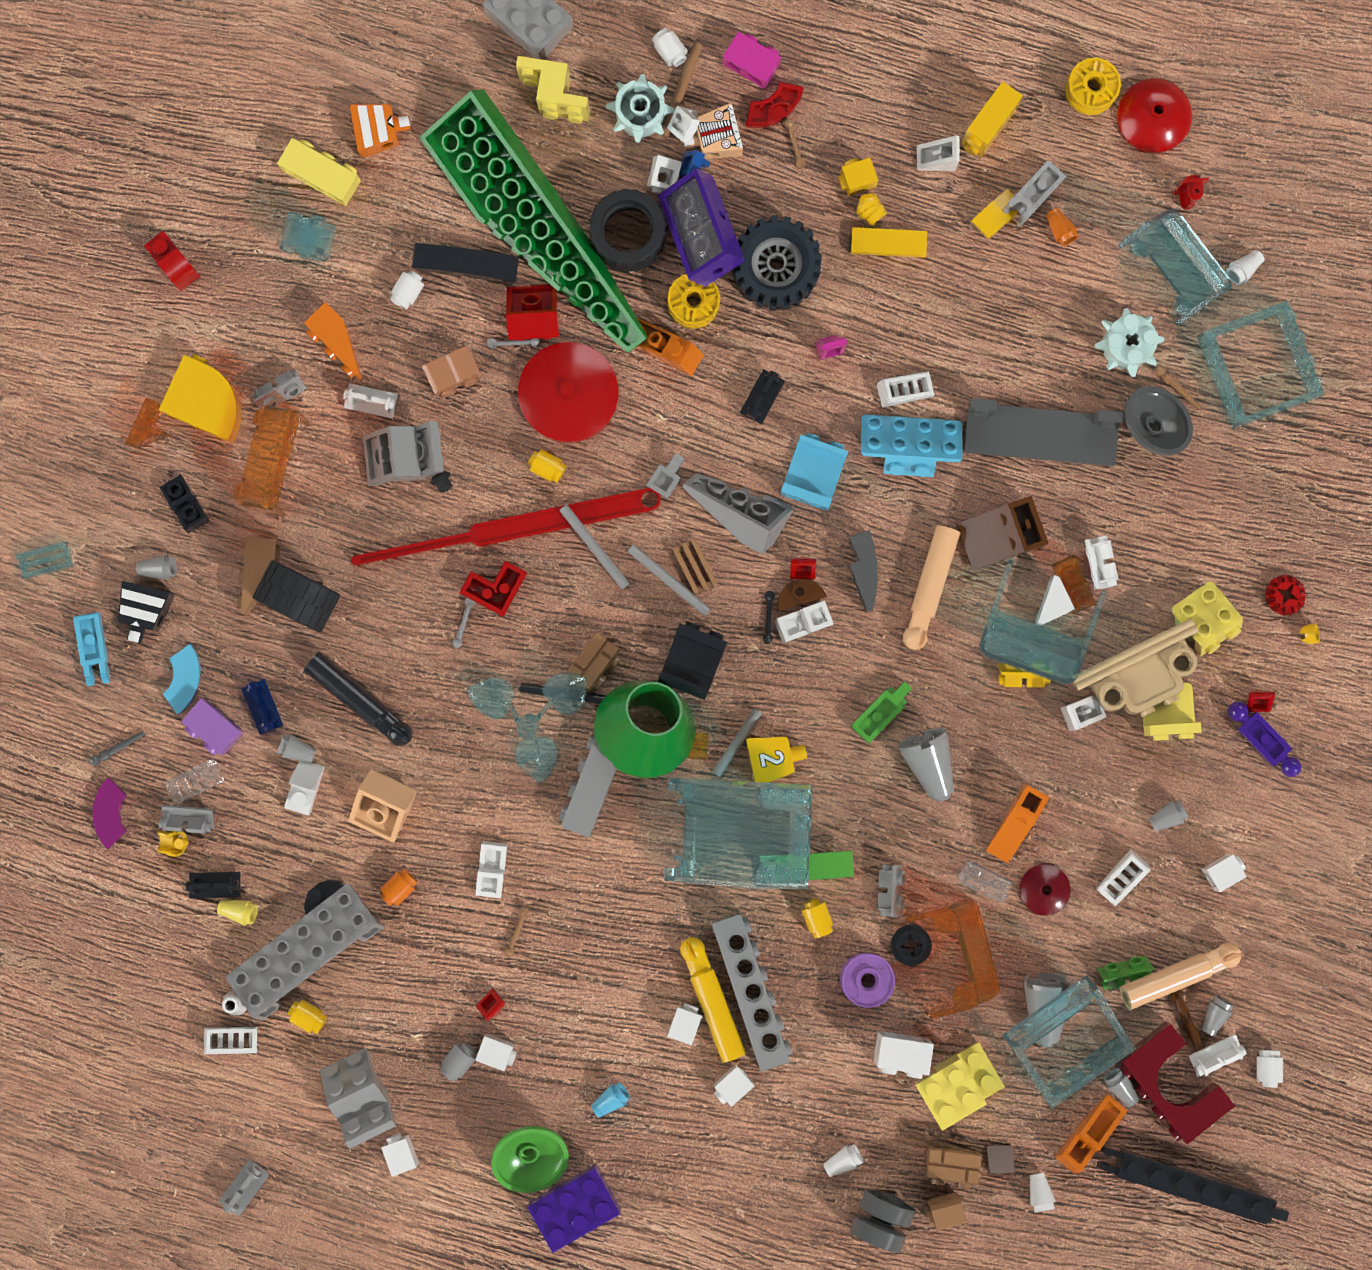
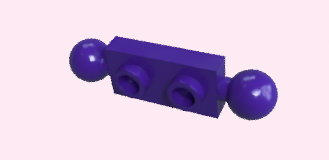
(1264, 739)

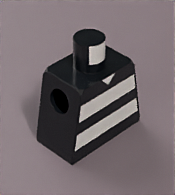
(142, 609)

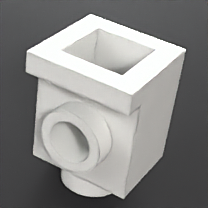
(669, 168)

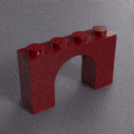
(1185, 1119)

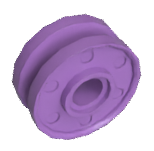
(851, 980)

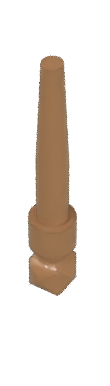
(1169, 379)

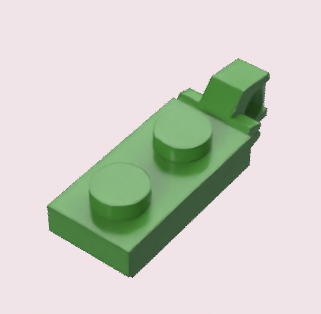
(881, 712)

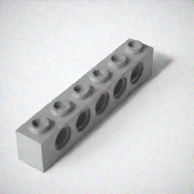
(766, 1056)

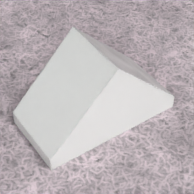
(938, 155)
(1054, 603)
(1082, 713)

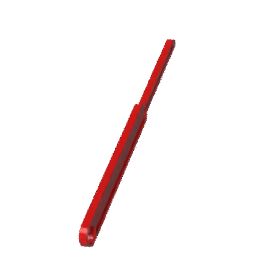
(524, 525)

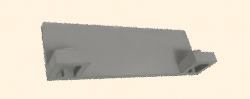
(302, 951)

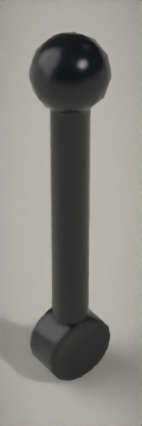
(769, 596)

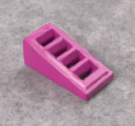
(831, 346)

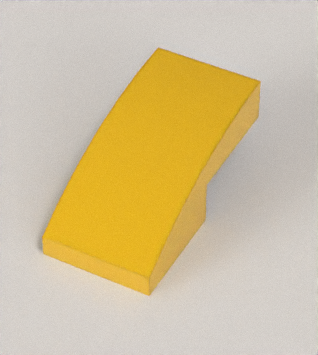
(992, 217)

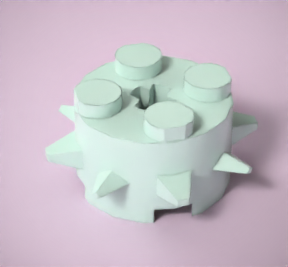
(640, 94)
(1117, 334)

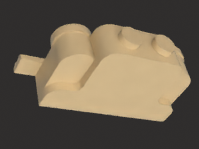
(1143, 673)

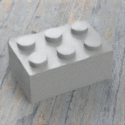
(531, 23)

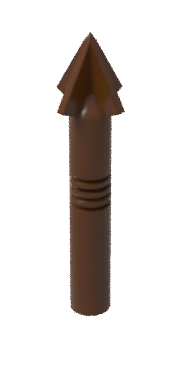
(1177, 998)

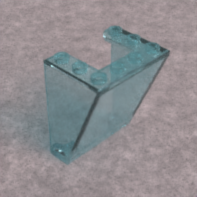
(744, 834)

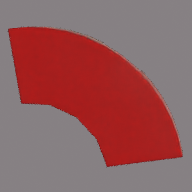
(775, 108)

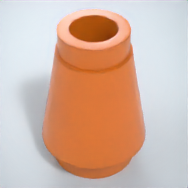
(1062, 228)

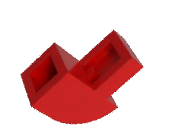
(171, 261)

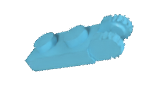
(92, 646)

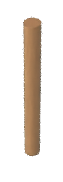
(682, 84)

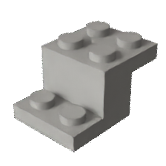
(403, 453)
(357, 1098)

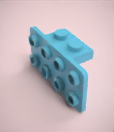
(910, 443)

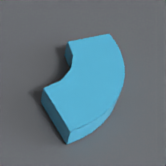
(185, 679)

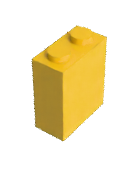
(991, 120)

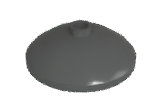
(1158, 421)

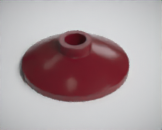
(1035, 880)

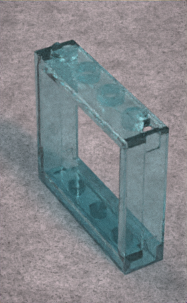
(1225, 386)
(1053, 1015)

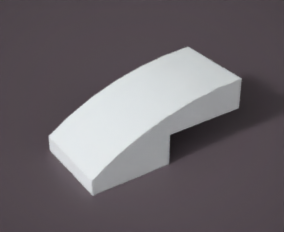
(803, 622)
(491, 869)

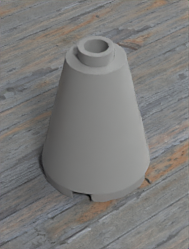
(930, 762)
(1041, 991)

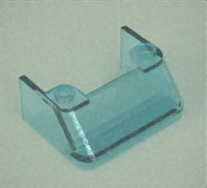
(1181, 260)

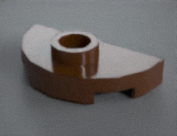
(799, 593)

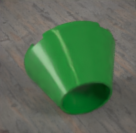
(633, 749)

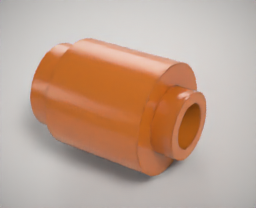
(398, 887)

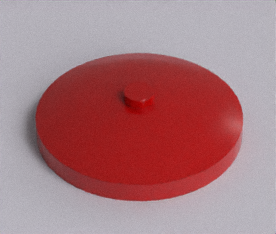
(568, 392)

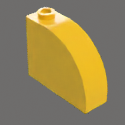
(203, 399)

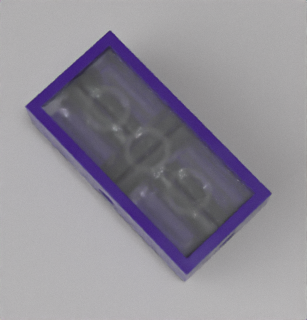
(701, 227)

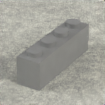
(589, 792)

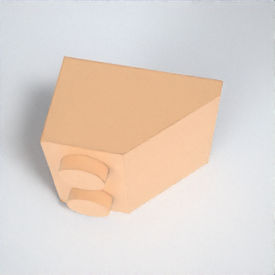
(382, 805)

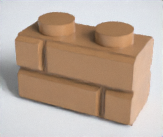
(595, 660)
(952, 1165)

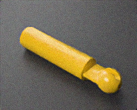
(712, 1000)

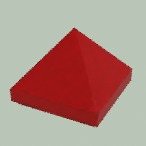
(803, 568)
(1260, 701)
(490, 1005)

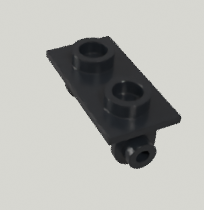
(762, 396)
(214, 885)

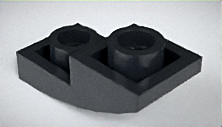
(184, 503)

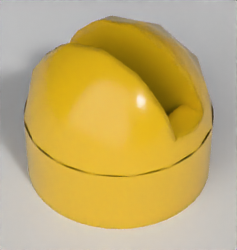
(1311, 634)

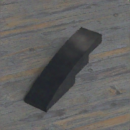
(464, 262)

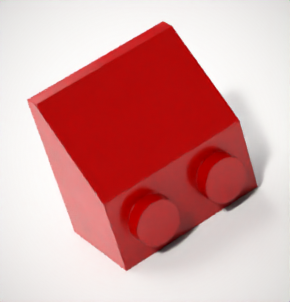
(532, 312)

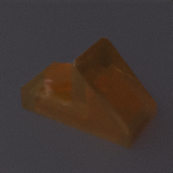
(142, 430)

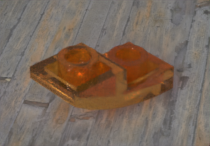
(1074, 583)

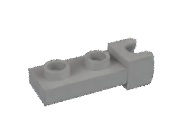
(1035, 192)

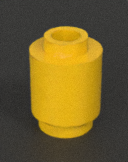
(547, 466)
(817, 918)
(307, 1016)

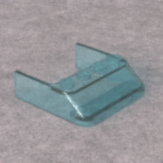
(1033, 646)

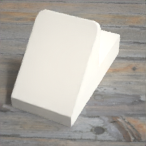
(304, 787)

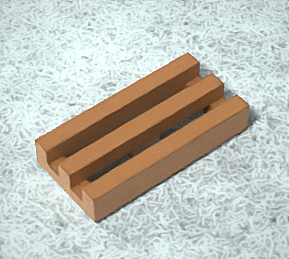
(684, 546)

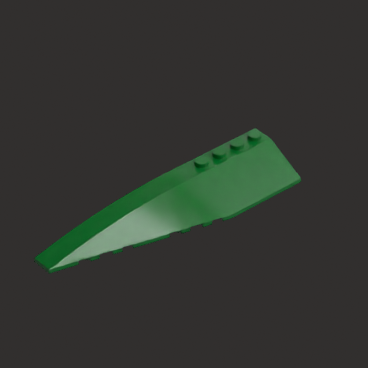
(524, 210)

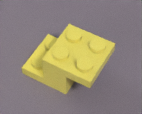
(553, 89)
(959, 1085)

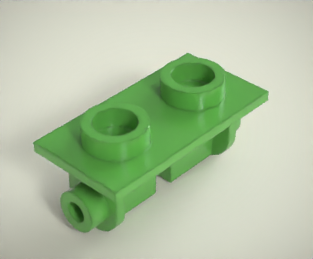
(1114, 974)

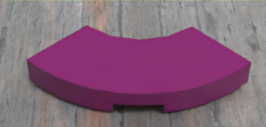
(107, 813)

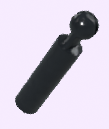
(358, 699)

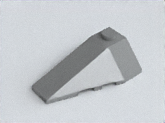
(746, 516)

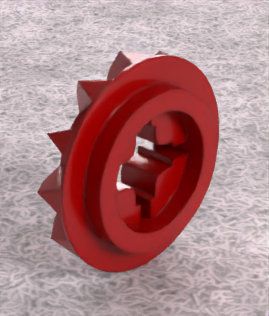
(1274, 598)

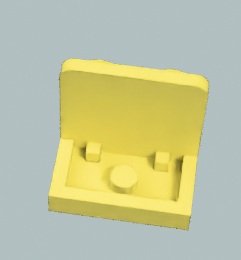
(1212, 615)
(1173, 718)

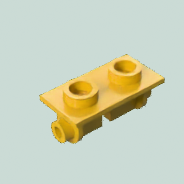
(1013, 677)

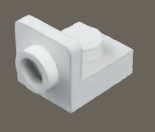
(684, 123)

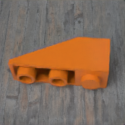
(334, 334)
(670, 349)
(1017, 823)

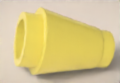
(238, 911)

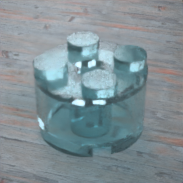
(307, 237)

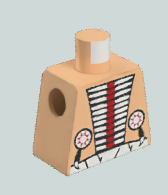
(717, 134)

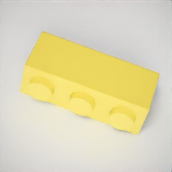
(319, 171)

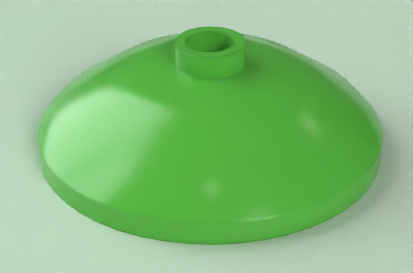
(532, 1168)

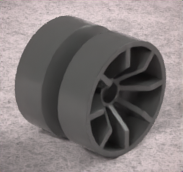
(885, 1213)

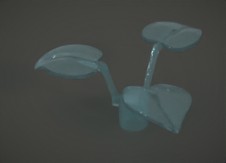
(533, 755)

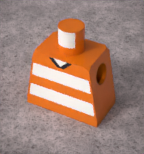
(376, 127)

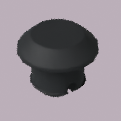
(442, 481)

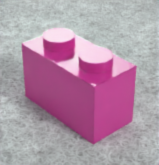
(752, 59)

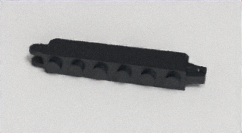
(1193, 1186)

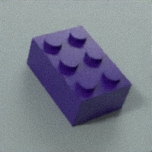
(574, 1208)

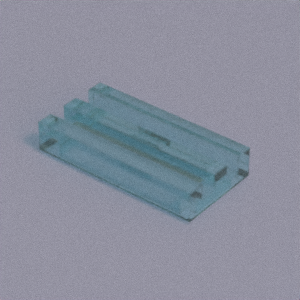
(24, 565)

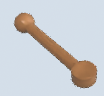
(800, 163)
(509, 951)

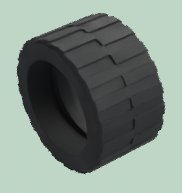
(621, 201)
(296, 596)

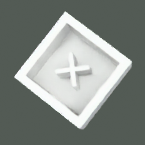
(903, 1053)

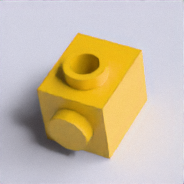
(857, 176)

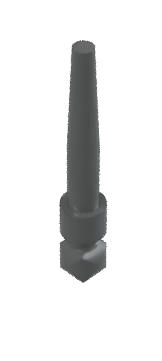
(106, 754)

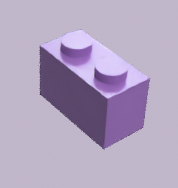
(212, 727)

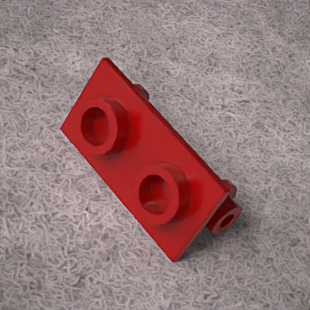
(1190, 191)

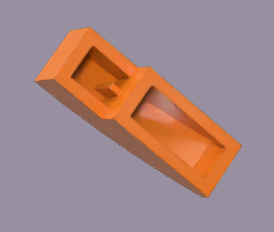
(1091, 1134)

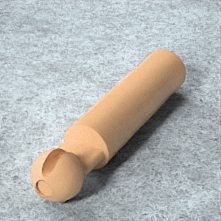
(930, 585)
(1179, 975)

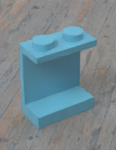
(814, 471)

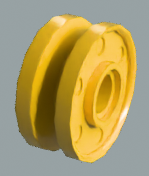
(1101, 74)
(692, 316)

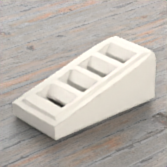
(895, 399)
(1117, 872)
(230, 1030)

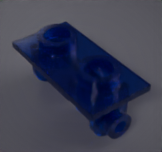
(262, 706)

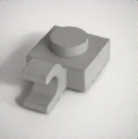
(665, 479)

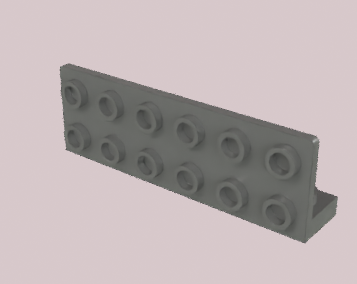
(1042, 433)

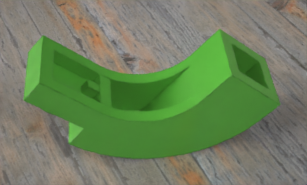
(831, 865)

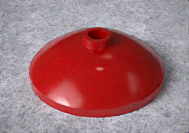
(1150, 130)

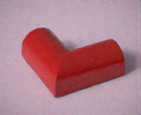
(498, 594)

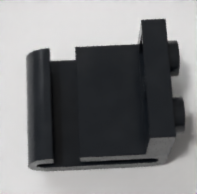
(693, 660)

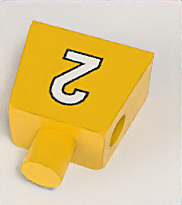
(773, 757)

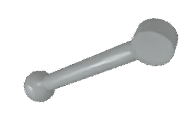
(492, 343)
(457, 642)

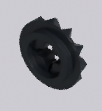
(920, 952)

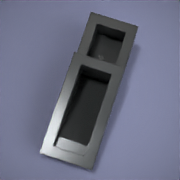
(865, 569)

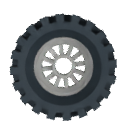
(793, 240)

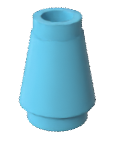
(611, 1099)

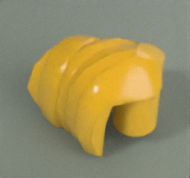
(870, 208)
(172, 842)

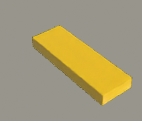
(888, 242)

